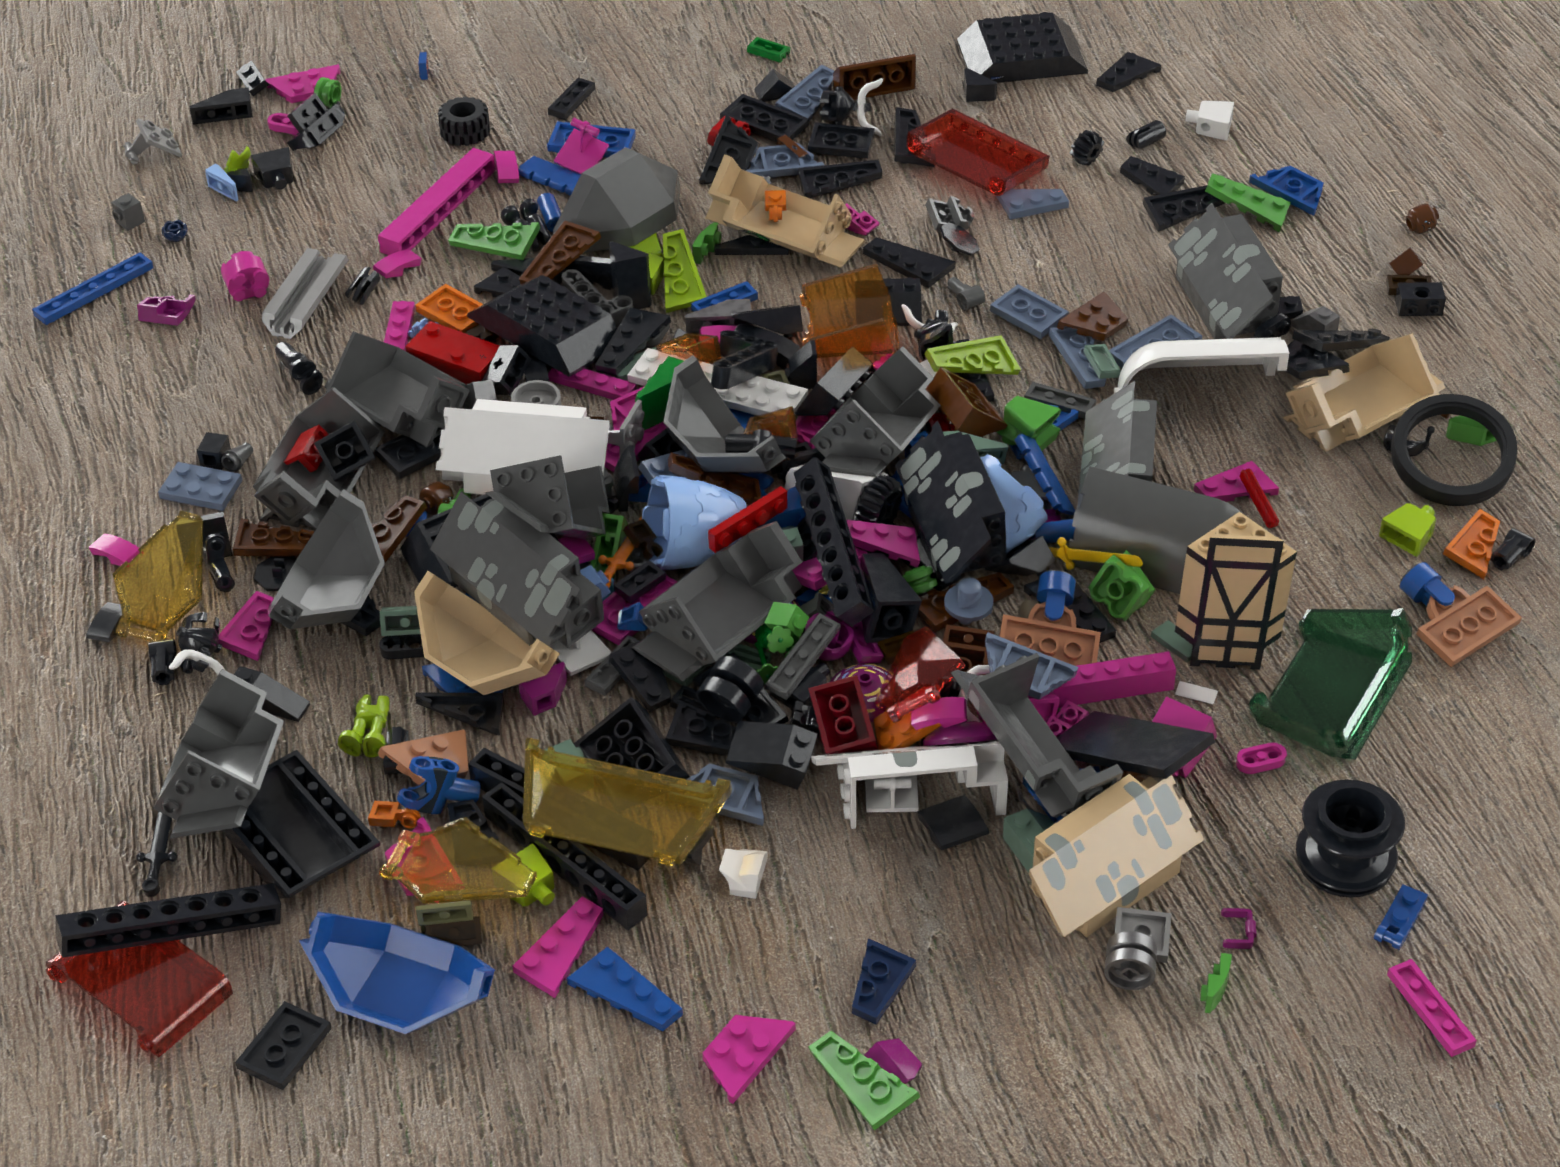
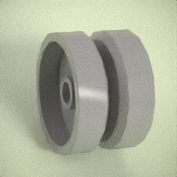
(537, 392)

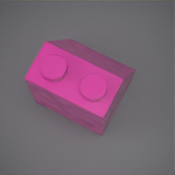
(1181, 715)

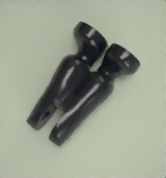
(528, 214)
(300, 368)

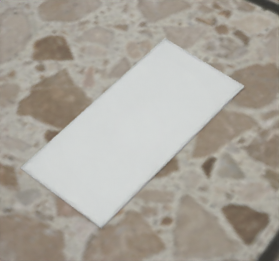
(1196, 692)

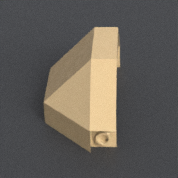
(473, 642)

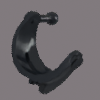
(1414, 447)

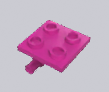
(581, 148)

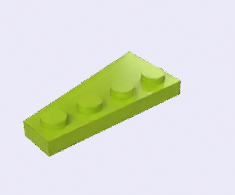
(680, 273)
(976, 356)

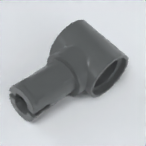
(966, 295)

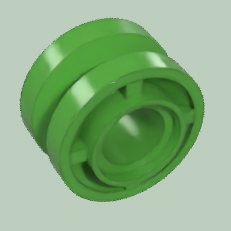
(328, 91)
(920, 579)

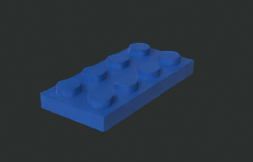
(616, 137)

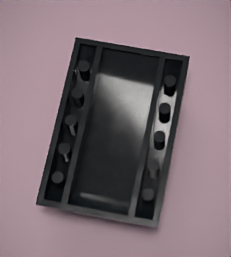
(1021, 48)
(549, 324)
(298, 828)

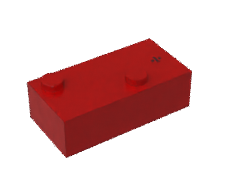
(453, 352)

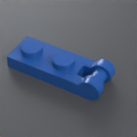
(1401, 916)

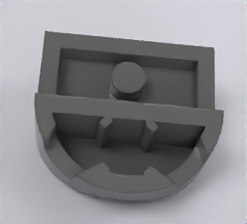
(949, 211)

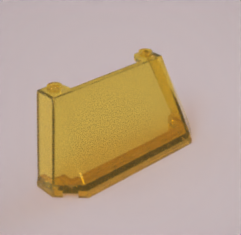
(616, 805)

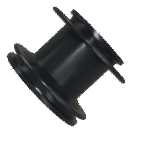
(1349, 838)

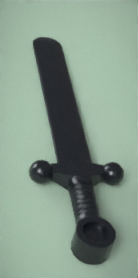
(157, 854)

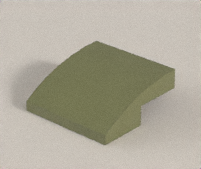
(444, 913)

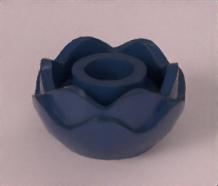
(174, 230)

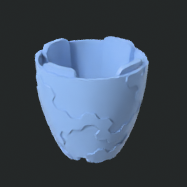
(1021, 504)
(681, 515)

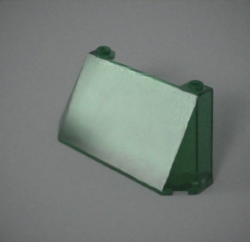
(1338, 679)

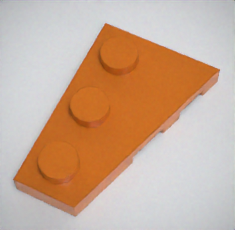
(1474, 543)

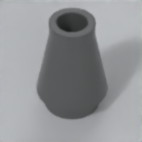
(236, 457)

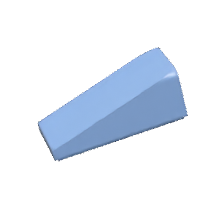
(221, 182)

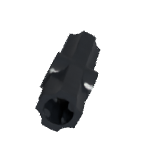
(745, 442)

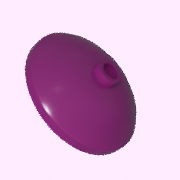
(960, 733)

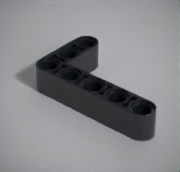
(743, 359)

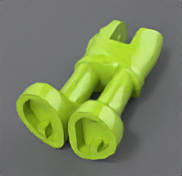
(366, 717)

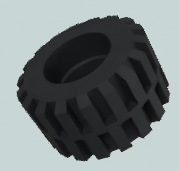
(464, 121)

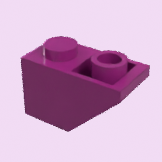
(544, 692)

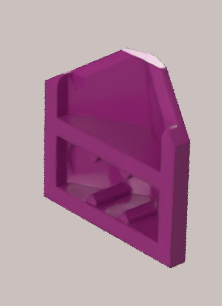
(895, 1059)

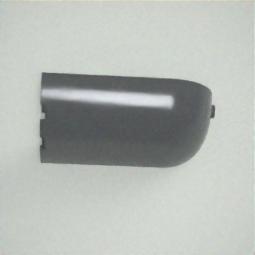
(1145, 521)

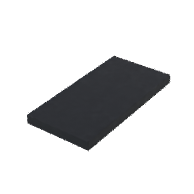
(1133, 744)

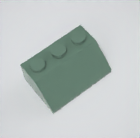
(1020, 833)

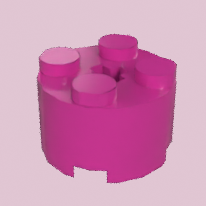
(245, 276)

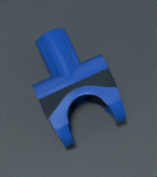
(438, 786)

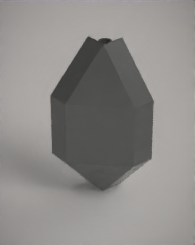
(624, 199)
(701, 421)
(332, 570)

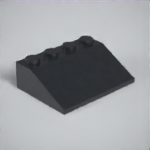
(633, 741)

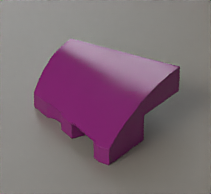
(165, 309)

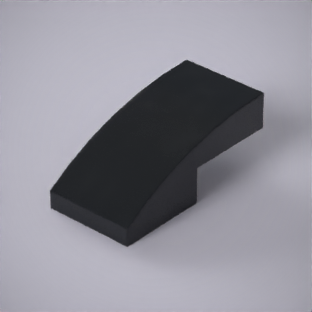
(105, 623)

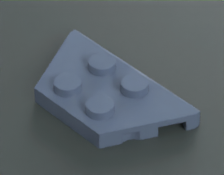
(780, 161)
(1049, 671)
(745, 796)

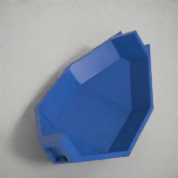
(392, 972)

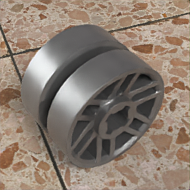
(1130, 960)

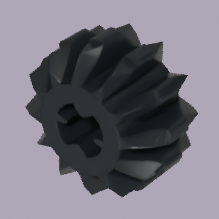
(1087, 147)

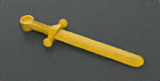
(1069, 554)

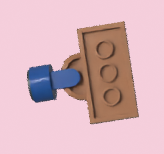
(1458, 621)
(1052, 625)

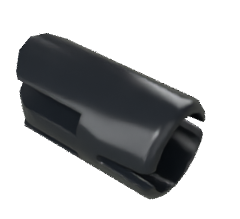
(1146, 134)
(364, 284)

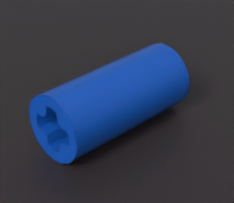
(549, 210)
(1053, 530)

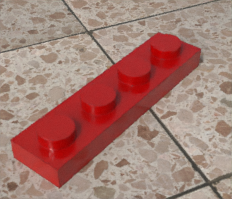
(748, 519)

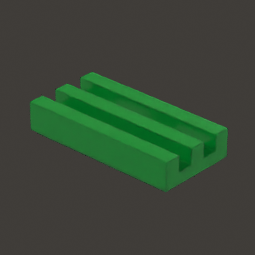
(768, 49)

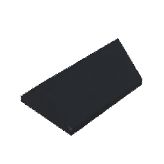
(630, 274)

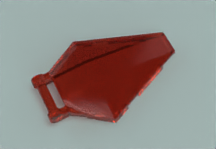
(917, 674)

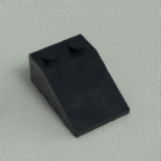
(772, 751)

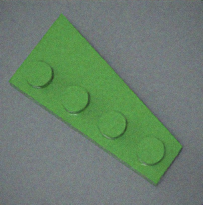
(1261, 204)
(496, 239)
(866, 1085)

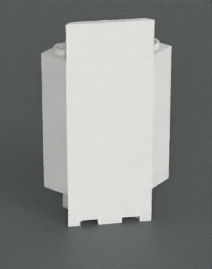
(515, 433)

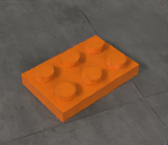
(449, 308)
(898, 734)

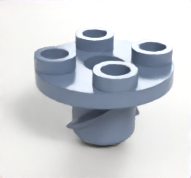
(968, 601)

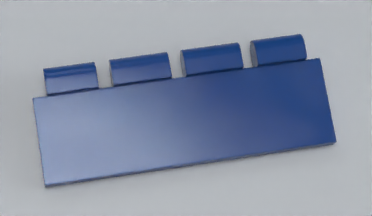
(549, 174)
(1044, 474)

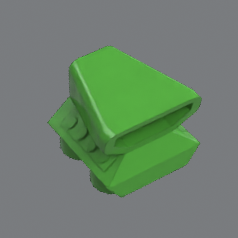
(1030, 419)
(1121, 588)

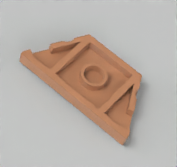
(446, 746)

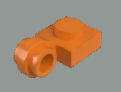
(775, 203)
(387, 813)

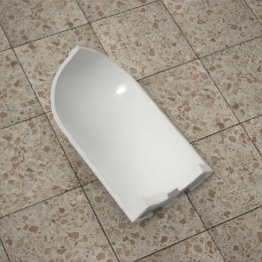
(1269, 351)

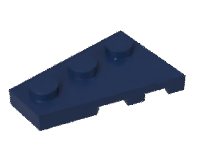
(880, 980)

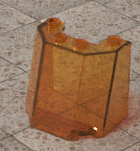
(849, 313)

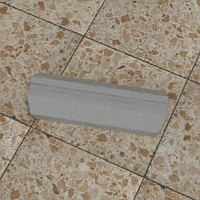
(301, 292)

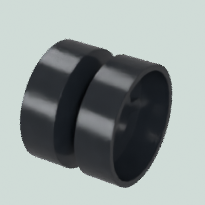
(730, 689)

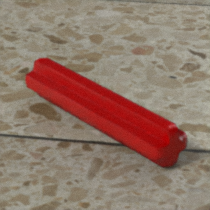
(1259, 498)

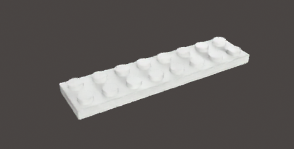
(752, 396)

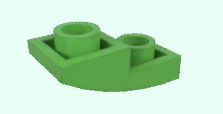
(706, 242)
(1216, 984)

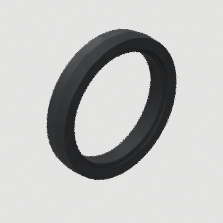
(1466, 407)

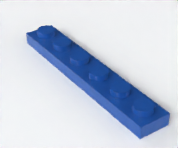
(92, 288)

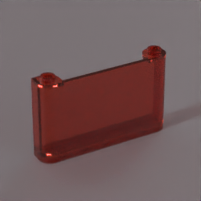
(976, 152)
(151, 987)

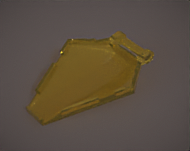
(162, 579)
(457, 865)

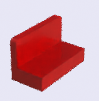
(305, 449)

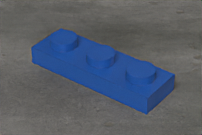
(740, 291)

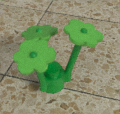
(774, 640)

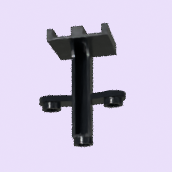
(215, 548)

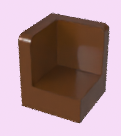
(1406, 262)

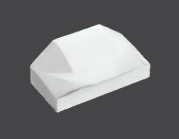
(743, 871)

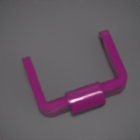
(1250, 928)

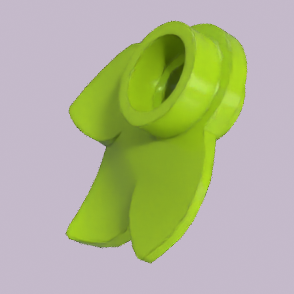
(237, 161)

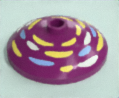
(871, 680)

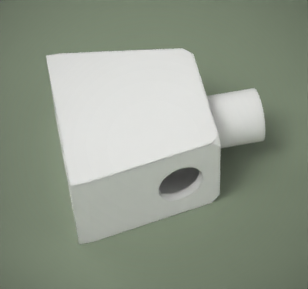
(1212, 118)

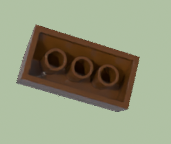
(896, 72)
(964, 404)

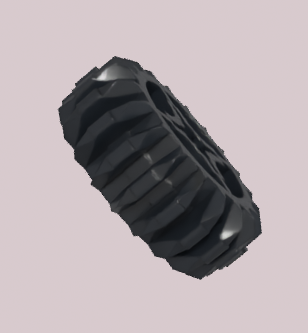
(880, 501)

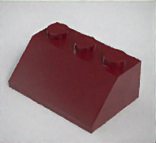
(843, 716)

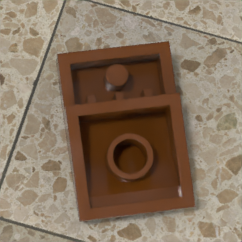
(968, 645)

